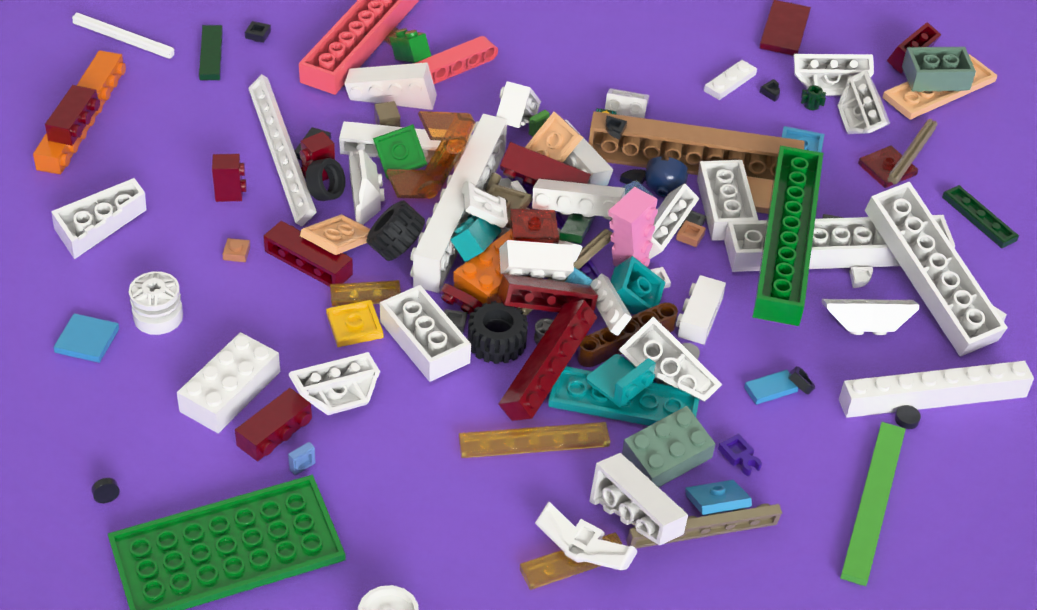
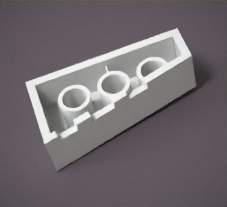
(405, 84)
(98, 216)
(636, 500)

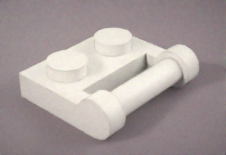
(484, 205)

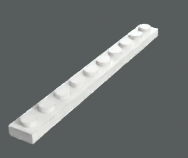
(282, 151)

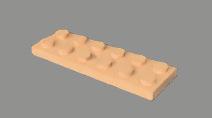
(916, 103)

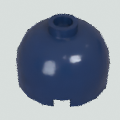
(665, 175)

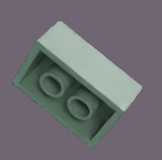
(938, 69)
(669, 447)

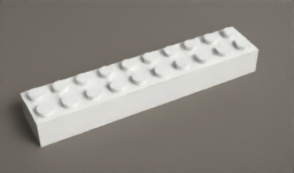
(477, 162)
(834, 244)

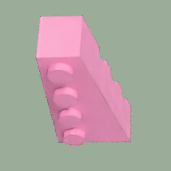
(633, 226)

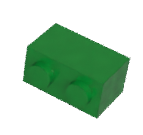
(410, 45)

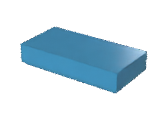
(770, 387)

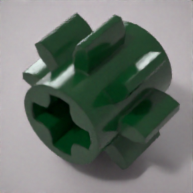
(813, 97)

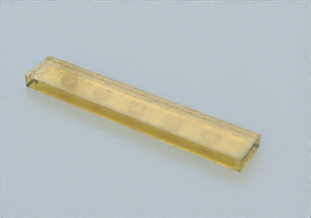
(534, 439)

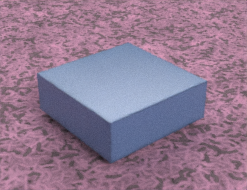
(301, 458)

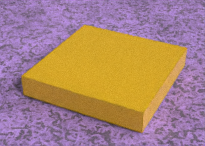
(354, 323)

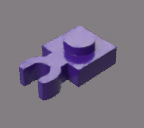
(738, 451)

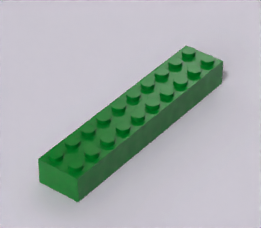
(788, 237)

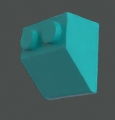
(637, 285)

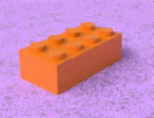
(482, 274)

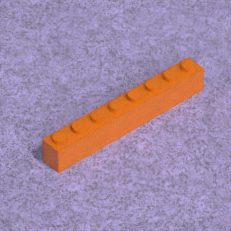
(100, 75)

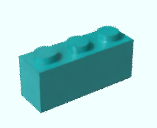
(474, 237)

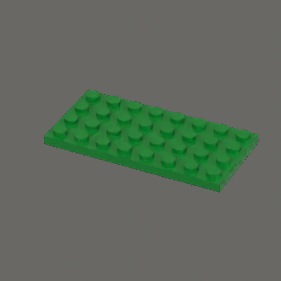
(226, 547)

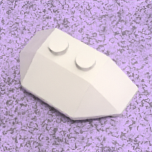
(830, 70)
(862, 106)
(365, 186)
(871, 315)
(338, 383)

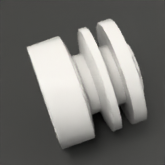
(156, 302)

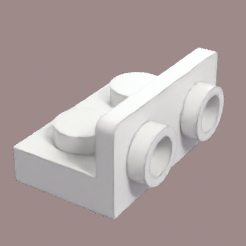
(627, 103)

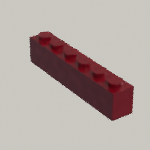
(547, 361)

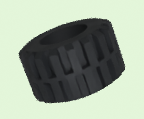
(395, 230)
(497, 332)

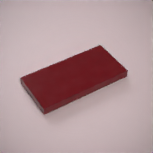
(785, 27)

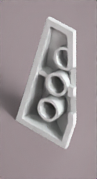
(673, 361)

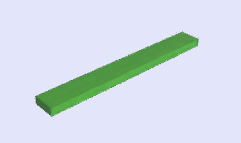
(873, 504)

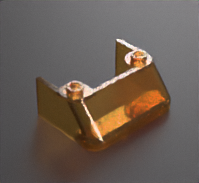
(453, 132)

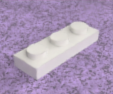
(730, 79)

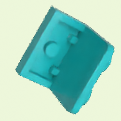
(621, 379)

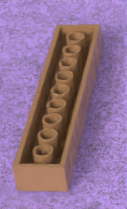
(686, 143)

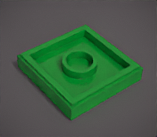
(400, 150)

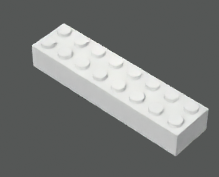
(935, 269)

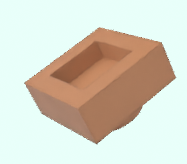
(691, 233)
(236, 250)

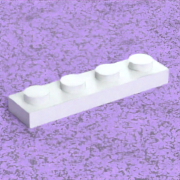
(610, 304)

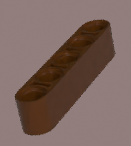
(604, 344)

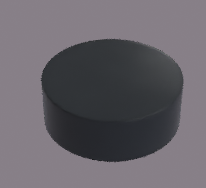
(907, 417)
(105, 490)

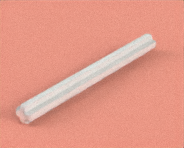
(123, 35)

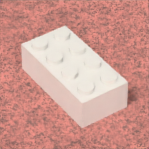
(725, 195)
(425, 333)
(228, 382)

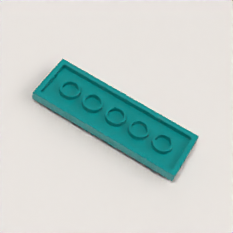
(646, 408)

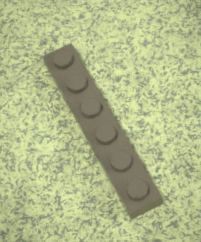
(717, 524)

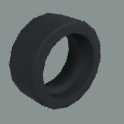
(315, 182)

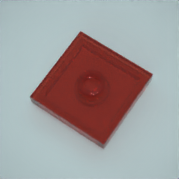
(881, 163)
(534, 225)

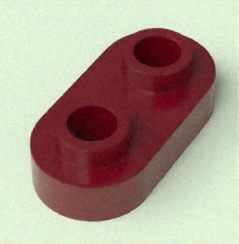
(453, 295)

